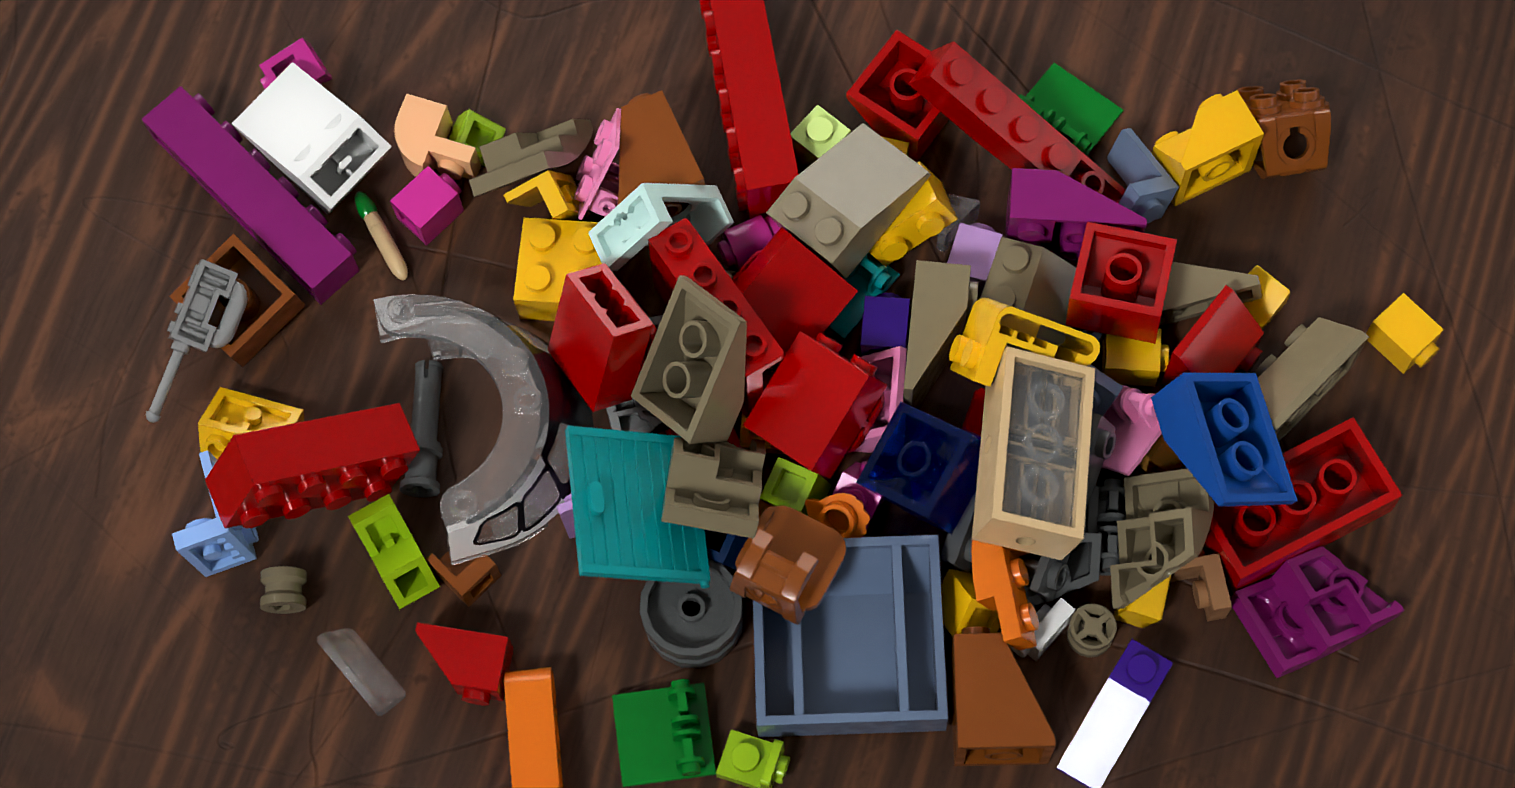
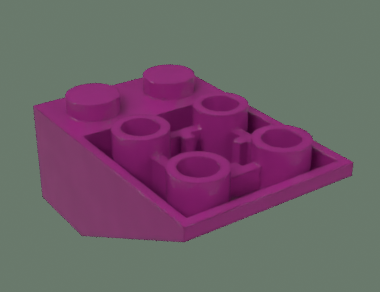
(1054, 211)

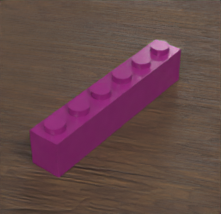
(251, 194)

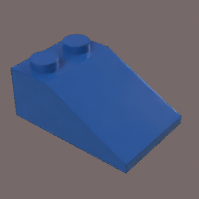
(1225, 437)

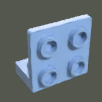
(210, 545)

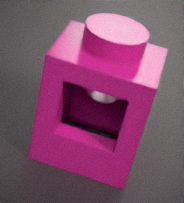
(302, 55)

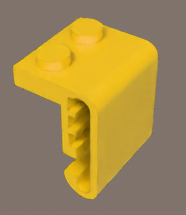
(994, 324)

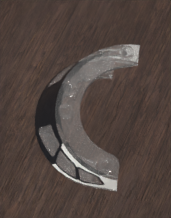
(528, 467)

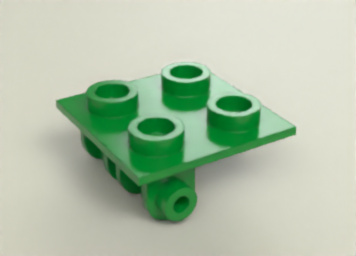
(1072, 108)
(664, 734)

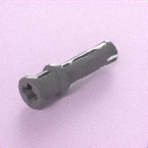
(422, 471)

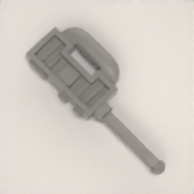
(191, 324)

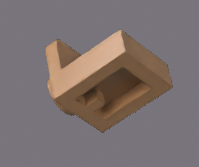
(1210, 588)

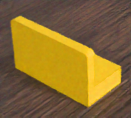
(554, 189)

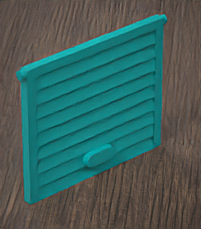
(619, 506)

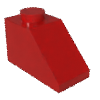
(469, 660)

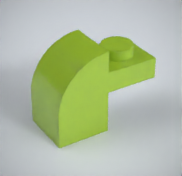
(394, 551)

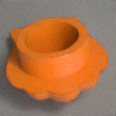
(841, 513)

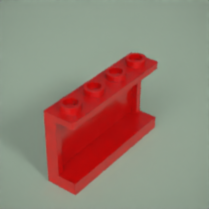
(683, 252)

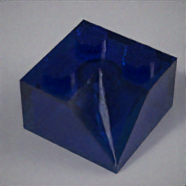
(924, 467)

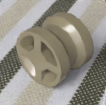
(283, 589)
(1097, 623)

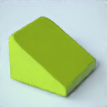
(475, 131)

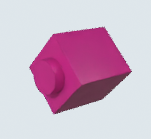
(428, 204)

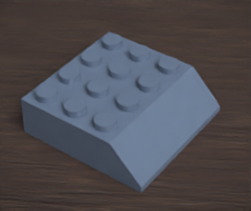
(862, 656)

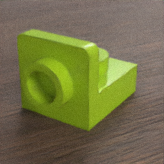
(753, 761)

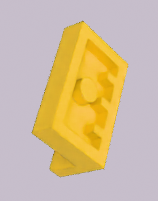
(240, 413)

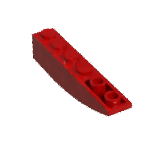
(1002, 120)

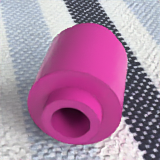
(746, 239)

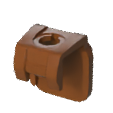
(1289, 108)
(788, 562)

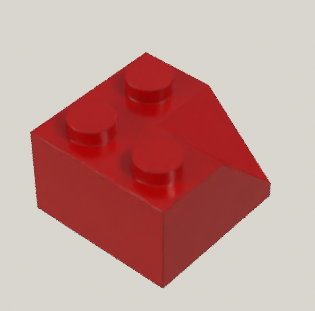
(888, 100)

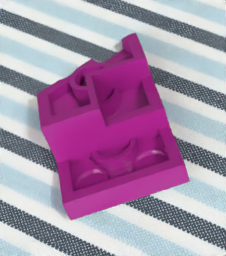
(1310, 610)

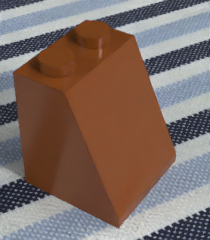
(654, 149)
(993, 705)

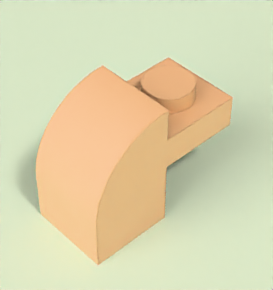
(422, 140)

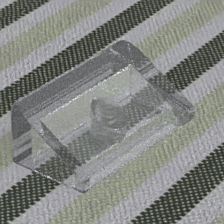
(362, 669)

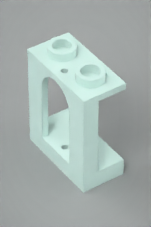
(644, 216)

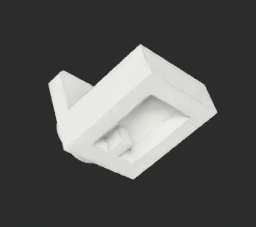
(1051, 624)

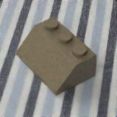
(1033, 282)
(1307, 370)

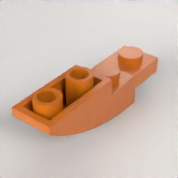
(999, 586)

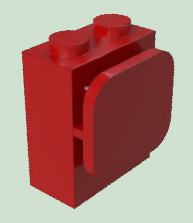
(792, 289)
(600, 336)
(818, 404)

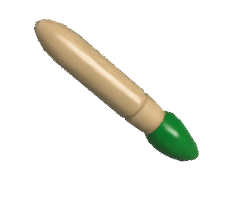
(382, 237)

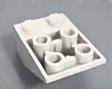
(312, 137)

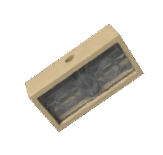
(1034, 455)

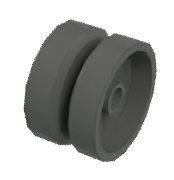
(698, 638)

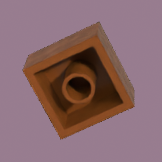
(268, 303)

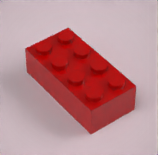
(311, 465)
(1337, 491)

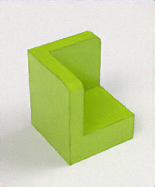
(792, 485)

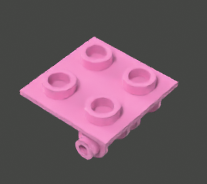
(598, 173)
(1135, 429)

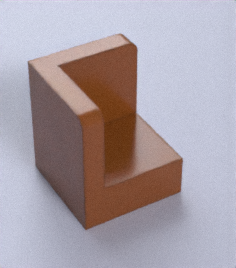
(467, 578)

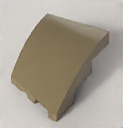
(530, 154)
(715, 486)
(1161, 533)

